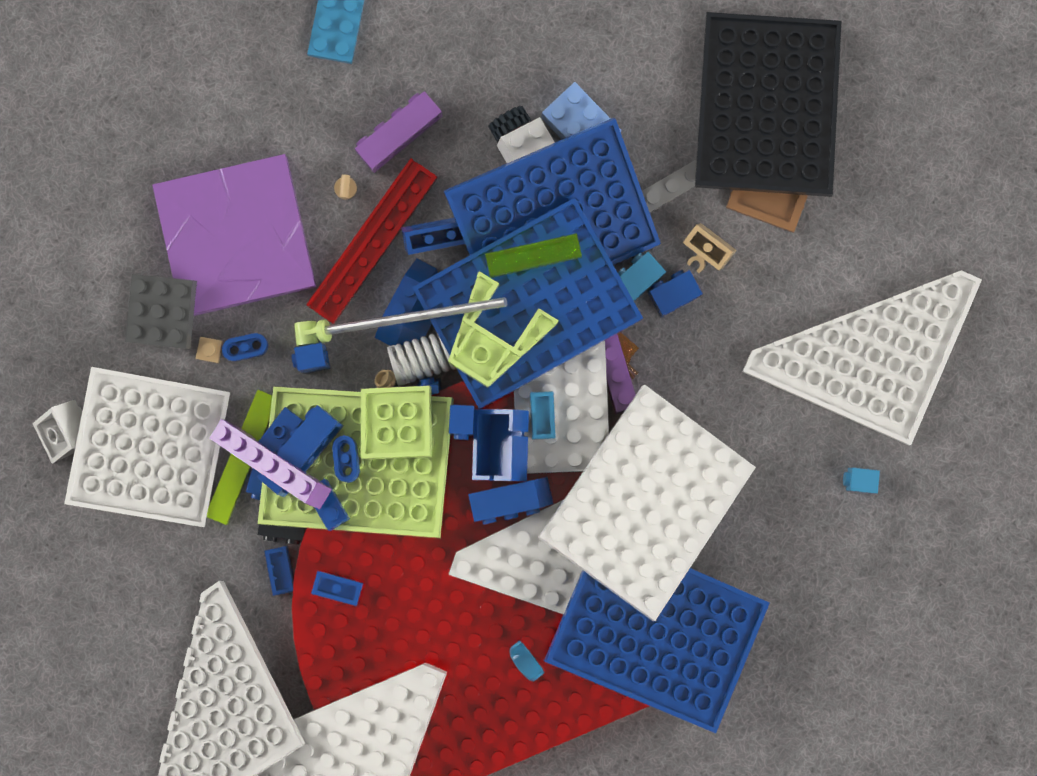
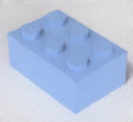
(573, 112)

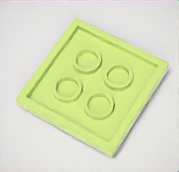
(396, 422)

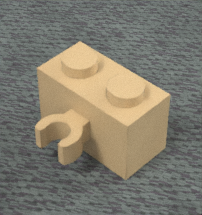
(708, 248)

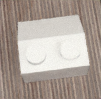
(59, 430)

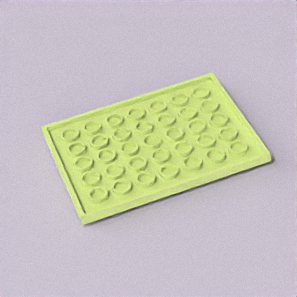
(388, 495)

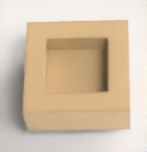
(209, 350)

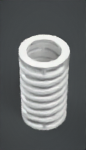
(419, 361)

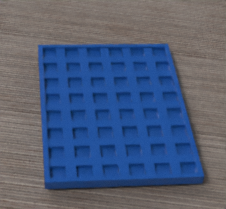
(578, 292)

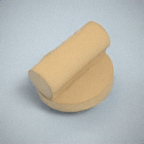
(345, 187)

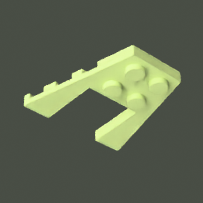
(484, 354)

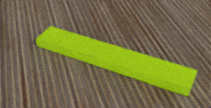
(237, 470)

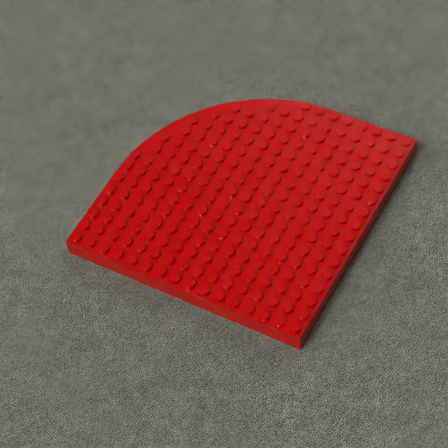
(423, 615)

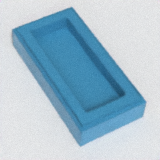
(542, 415)

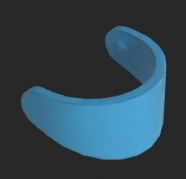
(525, 661)

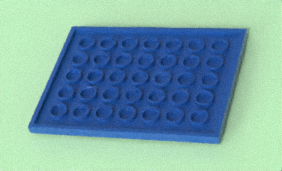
(584, 166)
(675, 664)

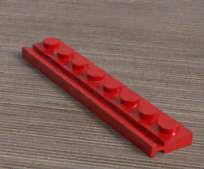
(372, 241)

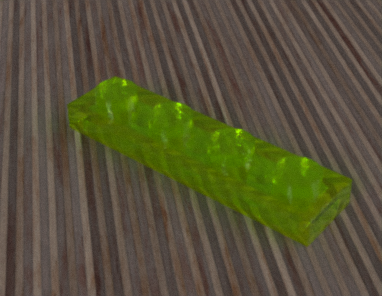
(533, 255)

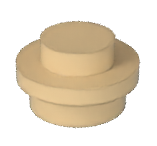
(385, 379)

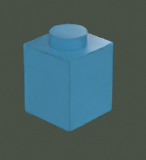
(861, 480)

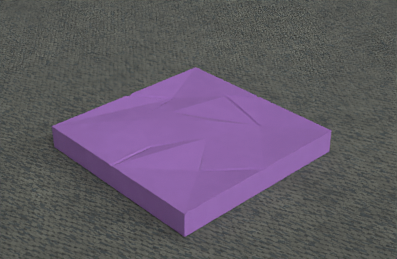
(236, 233)

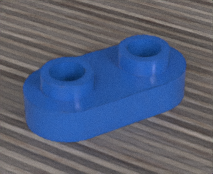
(245, 347)
(347, 459)

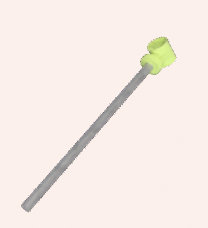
(312, 331)

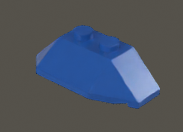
(406, 302)

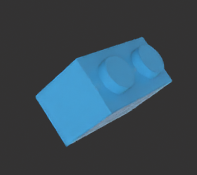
(641, 274)

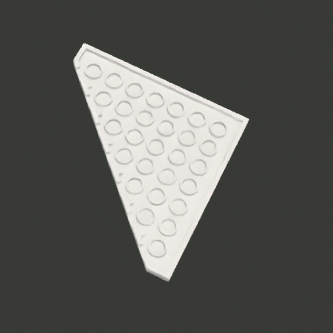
(874, 361)
(520, 564)
(227, 703)
(367, 731)

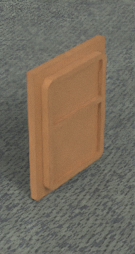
(772, 208)

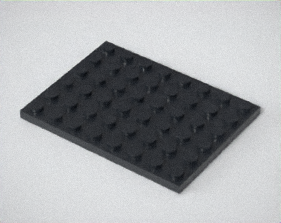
(768, 104)

